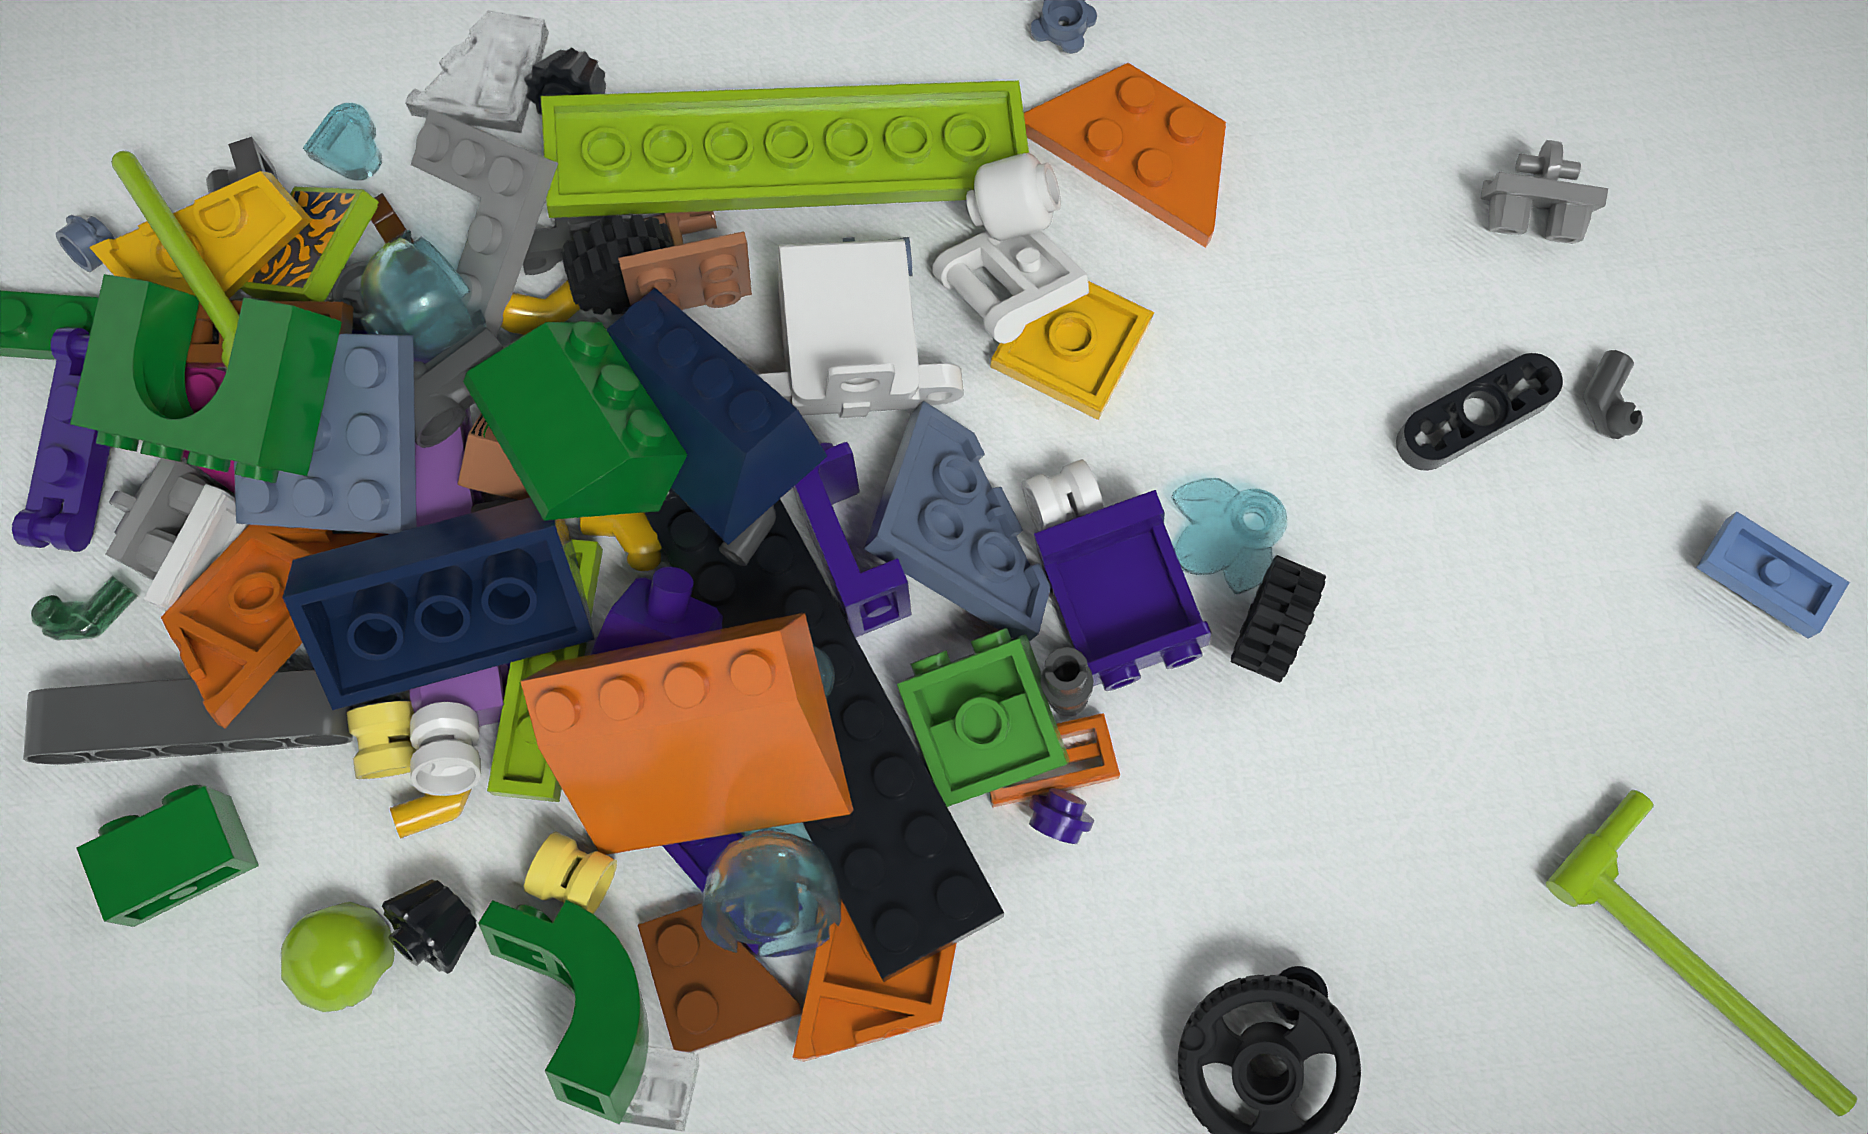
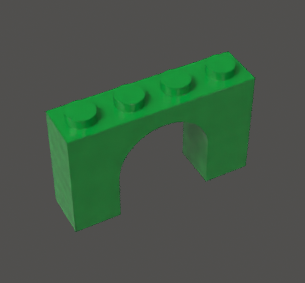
(258, 417)

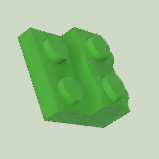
(982, 717)

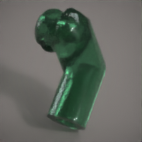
(82, 618)

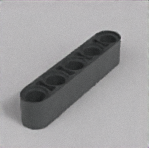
(172, 721)

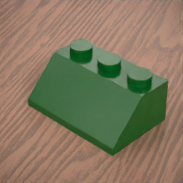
(577, 423)

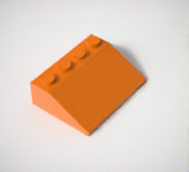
(691, 736)

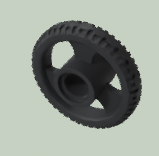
(1317, 1031)

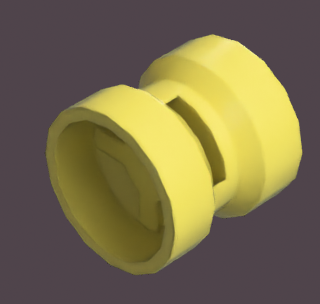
(382, 739)
(569, 873)

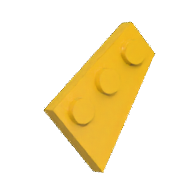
(231, 229)

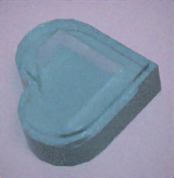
(346, 143)

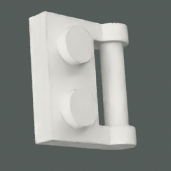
(1027, 266)

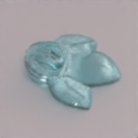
(1220, 537)

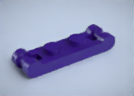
(67, 462)

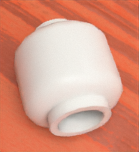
(1014, 197)

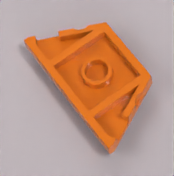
(1140, 145)
(234, 618)
(852, 1004)

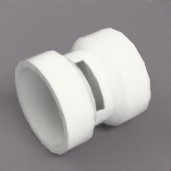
(1062, 496)
(445, 749)

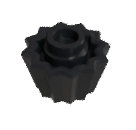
(564, 74)
(430, 925)

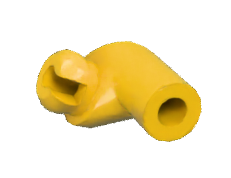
(527, 312)
(633, 535)
(427, 812)

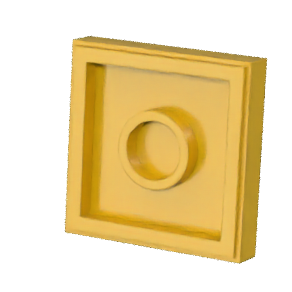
(1077, 349)

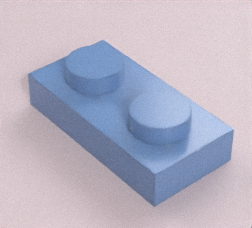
(1773, 575)

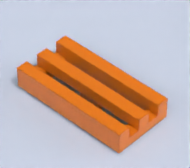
(1074, 780)

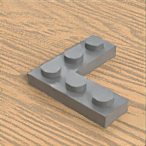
(512, 195)

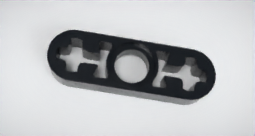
(1490, 388)

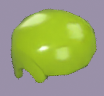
(336, 956)

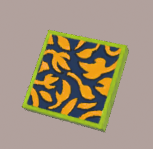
(317, 254)

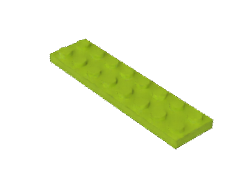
(776, 146)

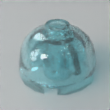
(417, 294)
(771, 894)

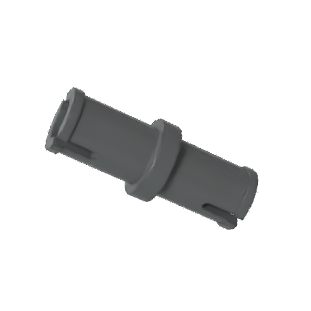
(1067, 681)

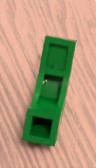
(609, 1030)

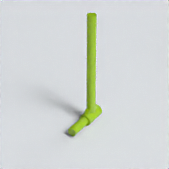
(1590, 876)

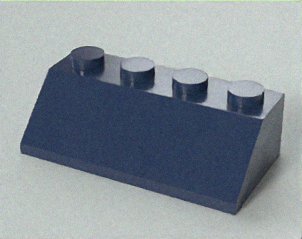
(737, 430)
(438, 602)

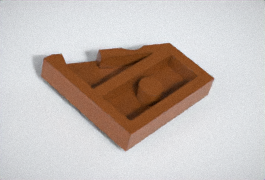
(707, 990)

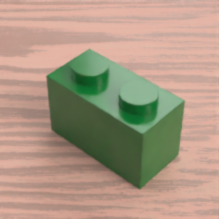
(166, 855)

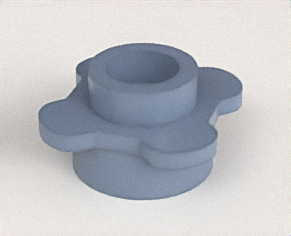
(1069, 37)

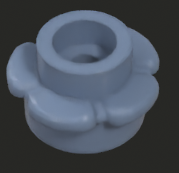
(79, 236)

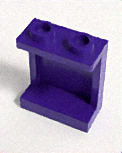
(1122, 591)
(866, 598)

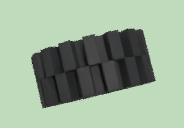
(594, 264)
(1278, 618)

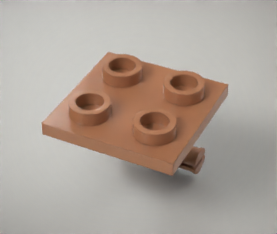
(693, 273)

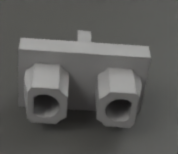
(1568, 202)
(155, 516)

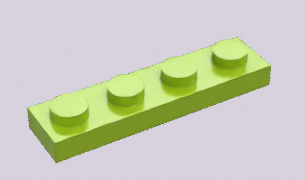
(517, 763)

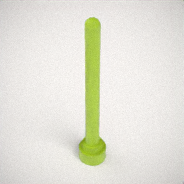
(179, 248)

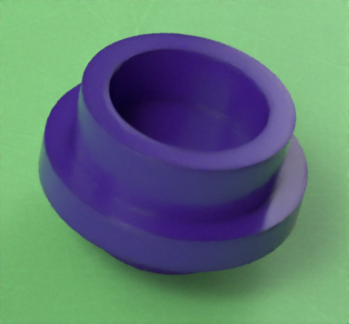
(1060, 816)

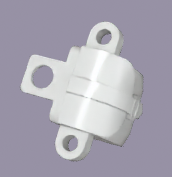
(853, 332)

